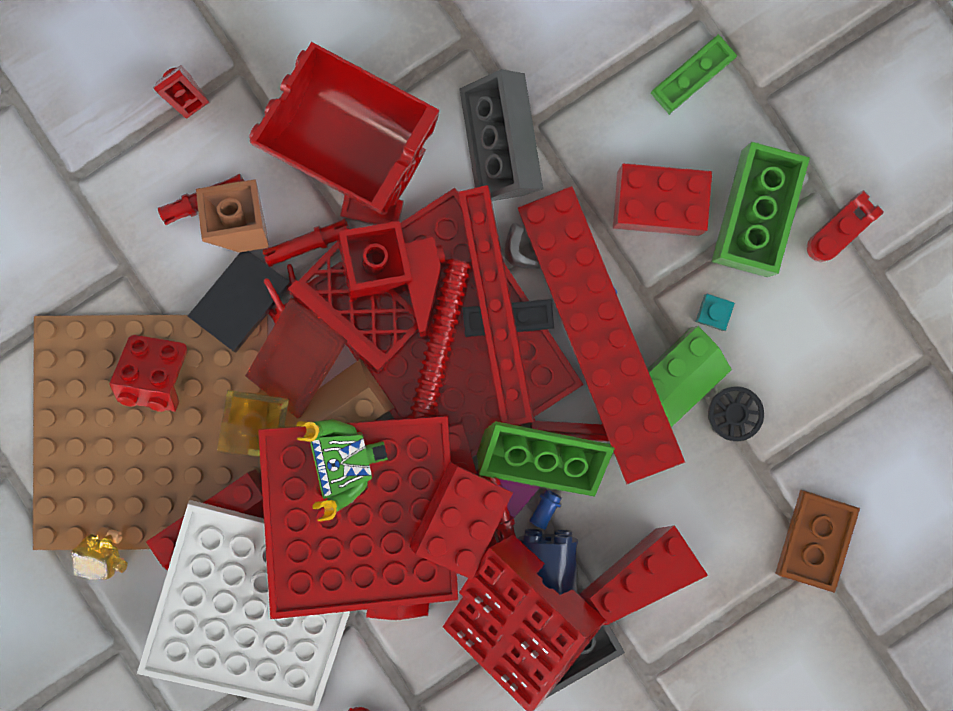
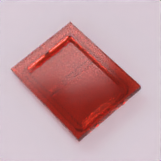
(296, 357)

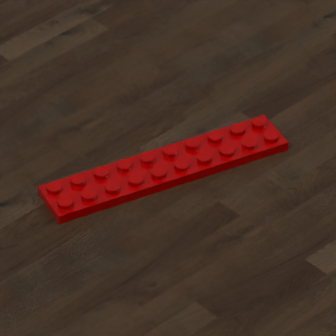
(600, 336)

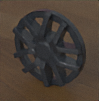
(736, 413)

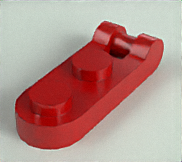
(842, 228)

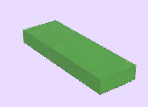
(693, 74)

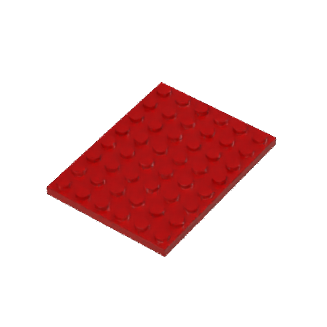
(469, 383)

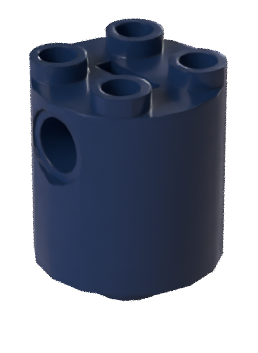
(559, 556)

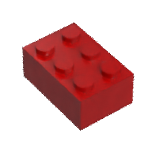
(662, 199)
(460, 521)

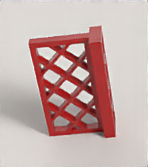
(357, 341)

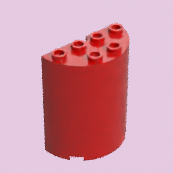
(346, 128)

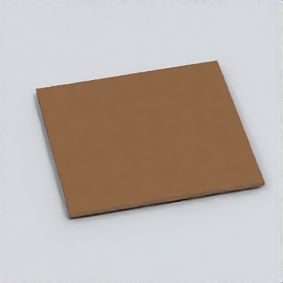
(119, 463)

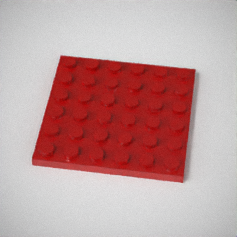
(364, 551)

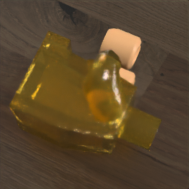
(98, 558)

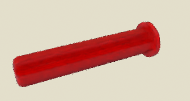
(579, 430)

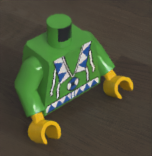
(340, 462)

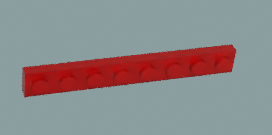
(496, 306)

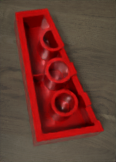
(644, 575)

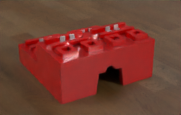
(520, 626)

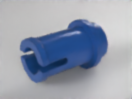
(545, 509)

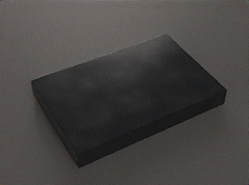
(238, 300)

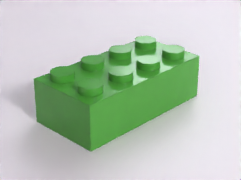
(760, 209)

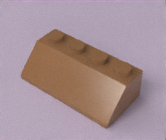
(346, 398)

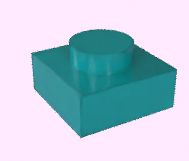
(715, 312)

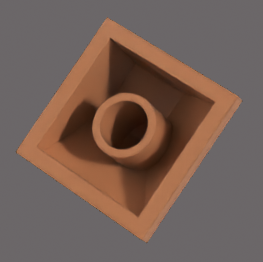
(232, 216)

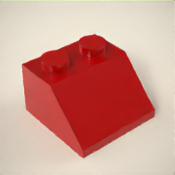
(374, 259)

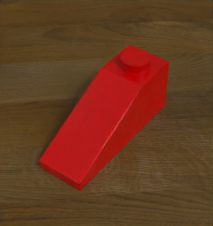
(181, 91)
(425, 269)

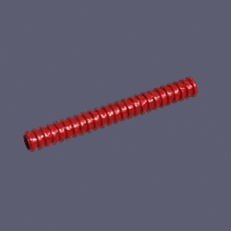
(440, 338)

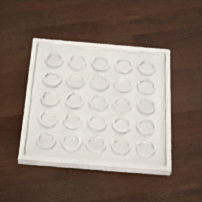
(217, 623)

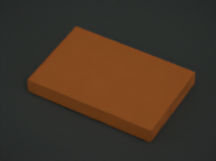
(817, 541)

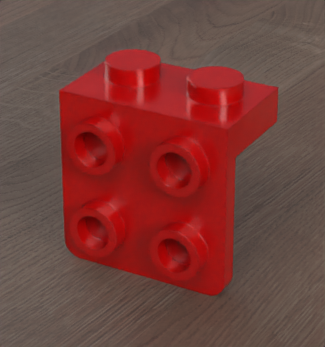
(148, 373)

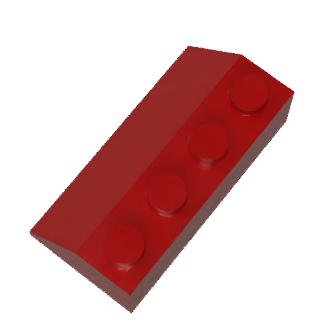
(240, 496)

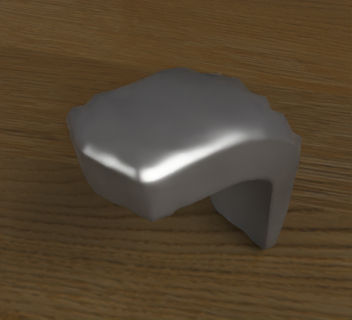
(512, 249)

